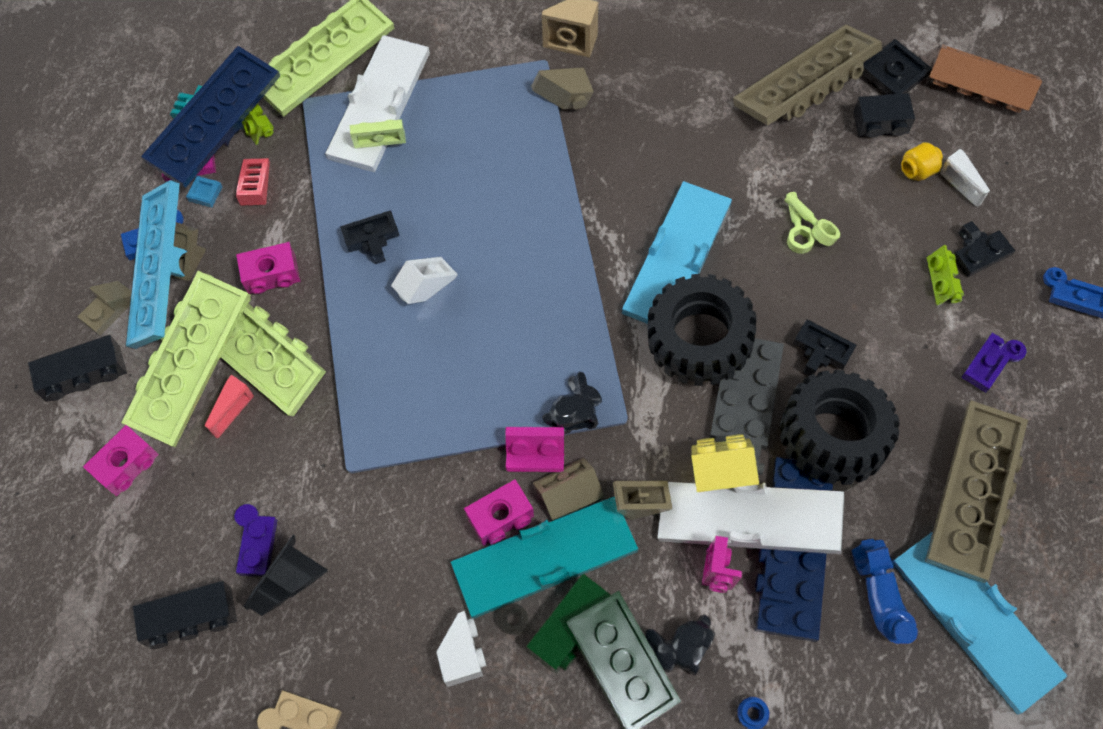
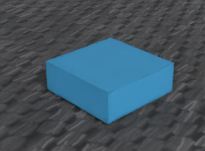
(204, 191)

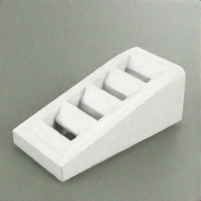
(964, 177)

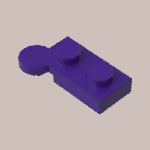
(992, 360)
(256, 541)

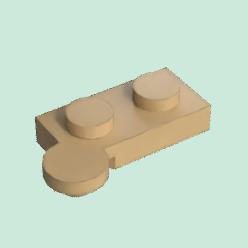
(298, 713)

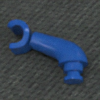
(883, 594)

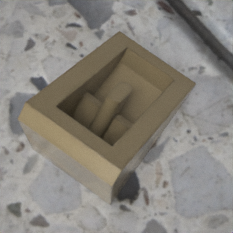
(642, 498)

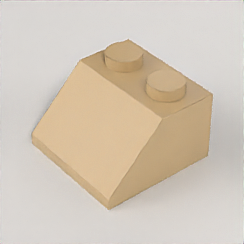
(571, 26)

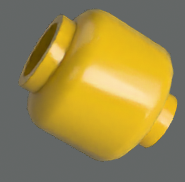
(922, 161)

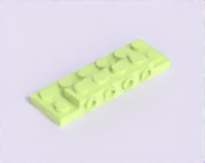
(325, 52)
(185, 358)
(272, 359)

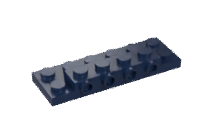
(791, 580)

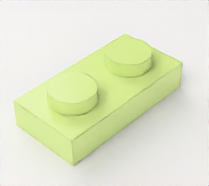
(377, 133)

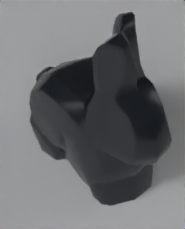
(575, 410)
(685, 646)

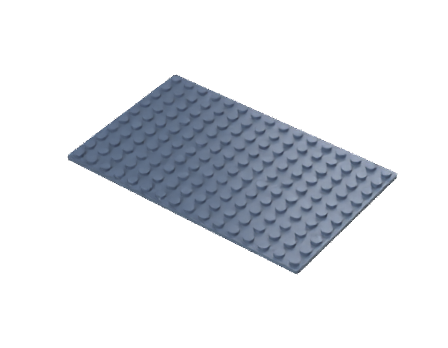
(499, 202)

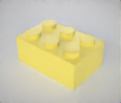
(724, 463)

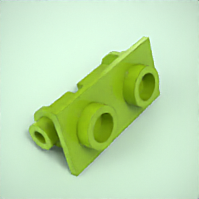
(257, 125)
(942, 269)

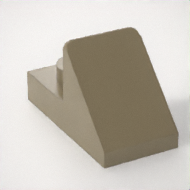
(186, 239)
(110, 303)

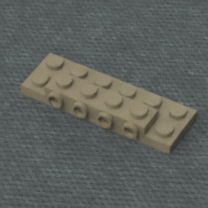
(809, 76)
(977, 492)

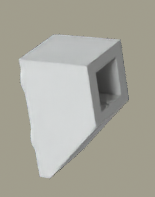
(457, 652)

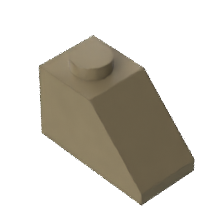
(564, 87)

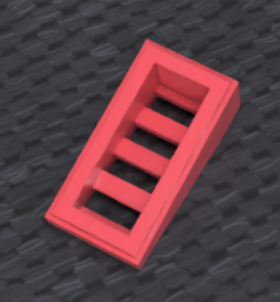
(258, 196)
(229, 404)

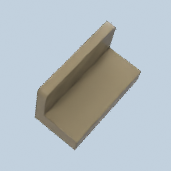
(569, 489)

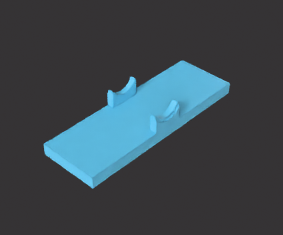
(678, 246)
(154, 264)
(983, 628)

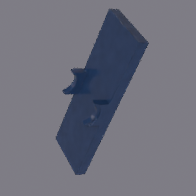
(211, 117)

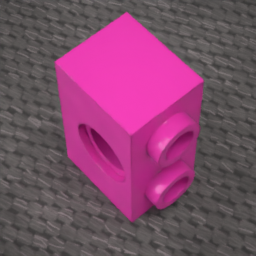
(256, 262)
(105, 463)
(507, 498)

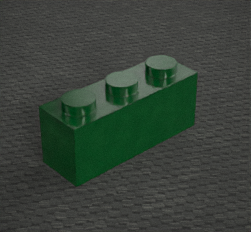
(553, 642)

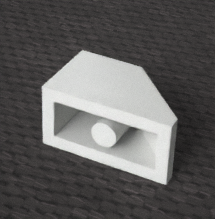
(422, 279)

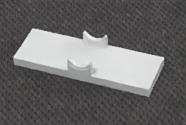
(377, 98)
(755, 517)

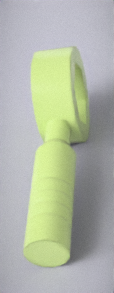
(799, 229)
(823, 230)

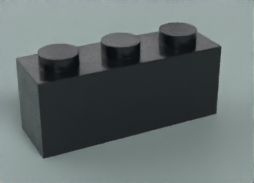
(77, 368)
(184, 615)

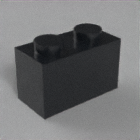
(884, 115)

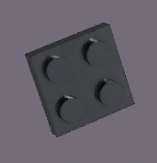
(896, 69)

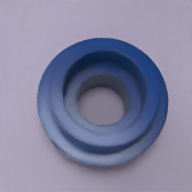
(760, 706)

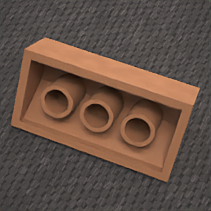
(986, 78)

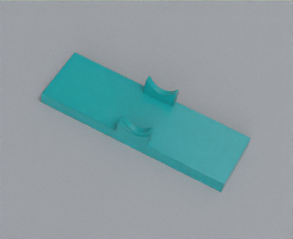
(543, 557)

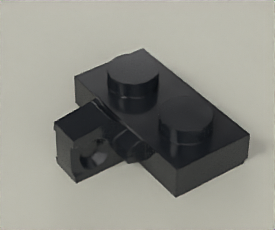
(371, 234)
(981, 250)
(822, 347)

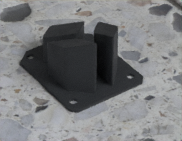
(284, 579)

